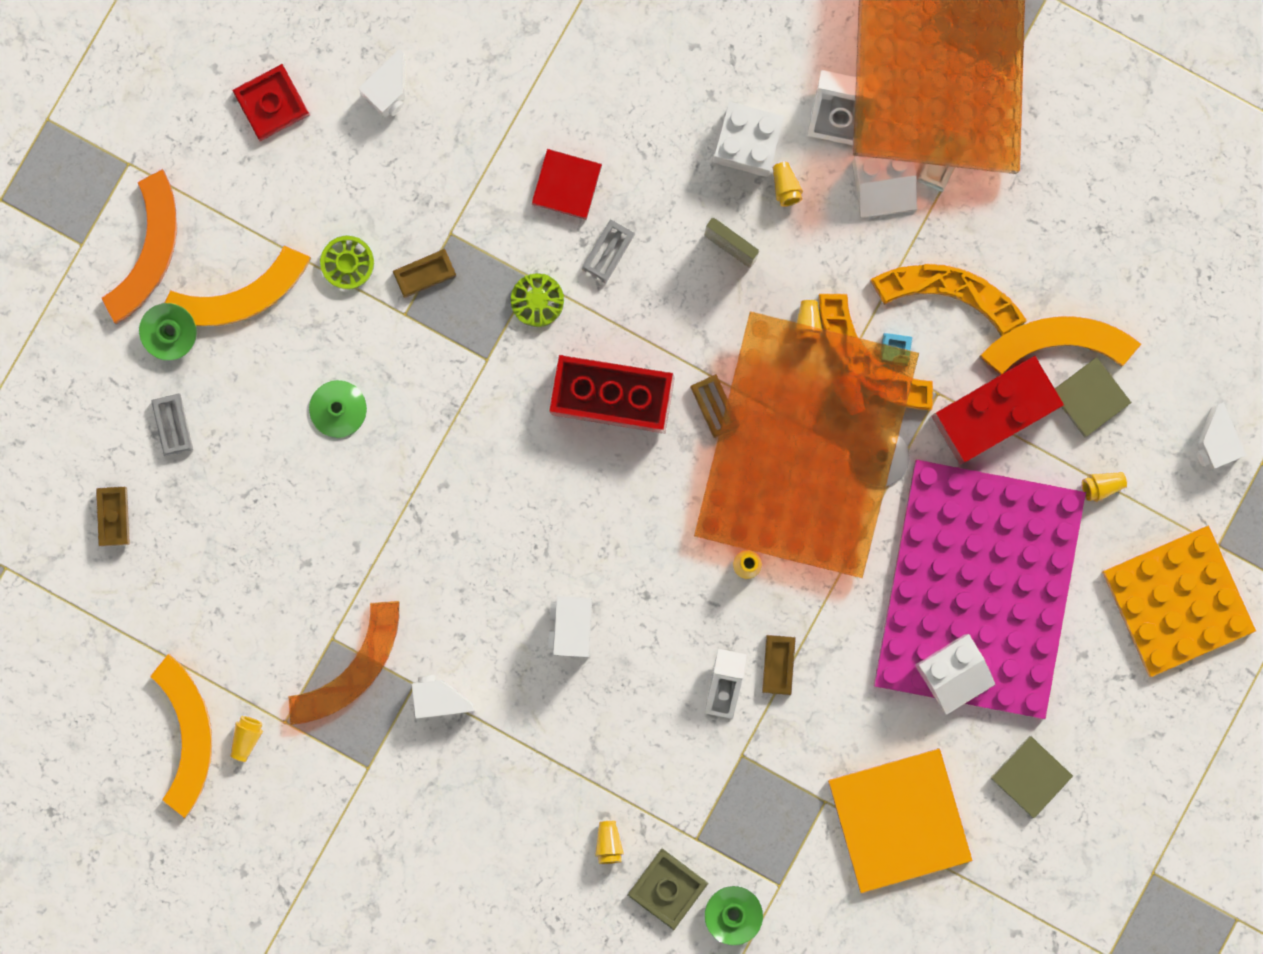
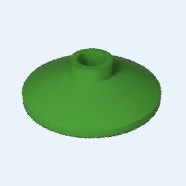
(156, 339)
(348, 419)
(738, 930)

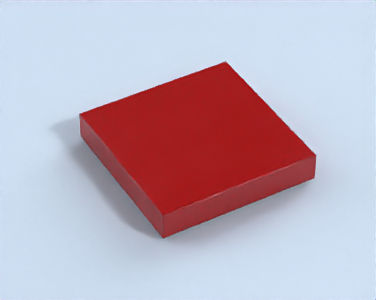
(271, 102)
(566, 184)

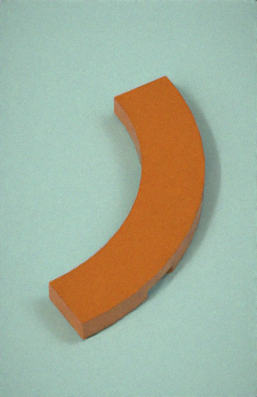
(156, 251)

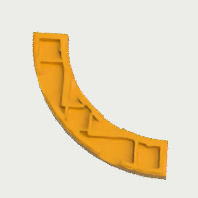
(952, 283)
(248, 300)
(836, 318)
(1060, 332)
(195, 734)

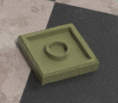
(731, 242)
(1091, 397)
(1031, 777)
(667, 889)

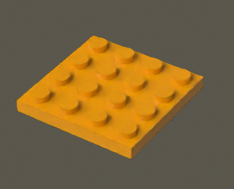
(1179, 601)

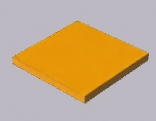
(900, 820)

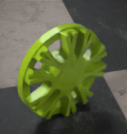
(347, 262)
(537, 300)

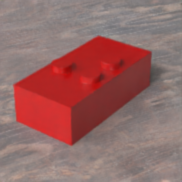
(612, 394)
(997, 410)

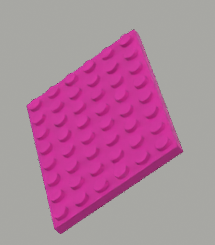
(985, 563)

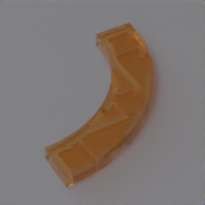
(358, 675)

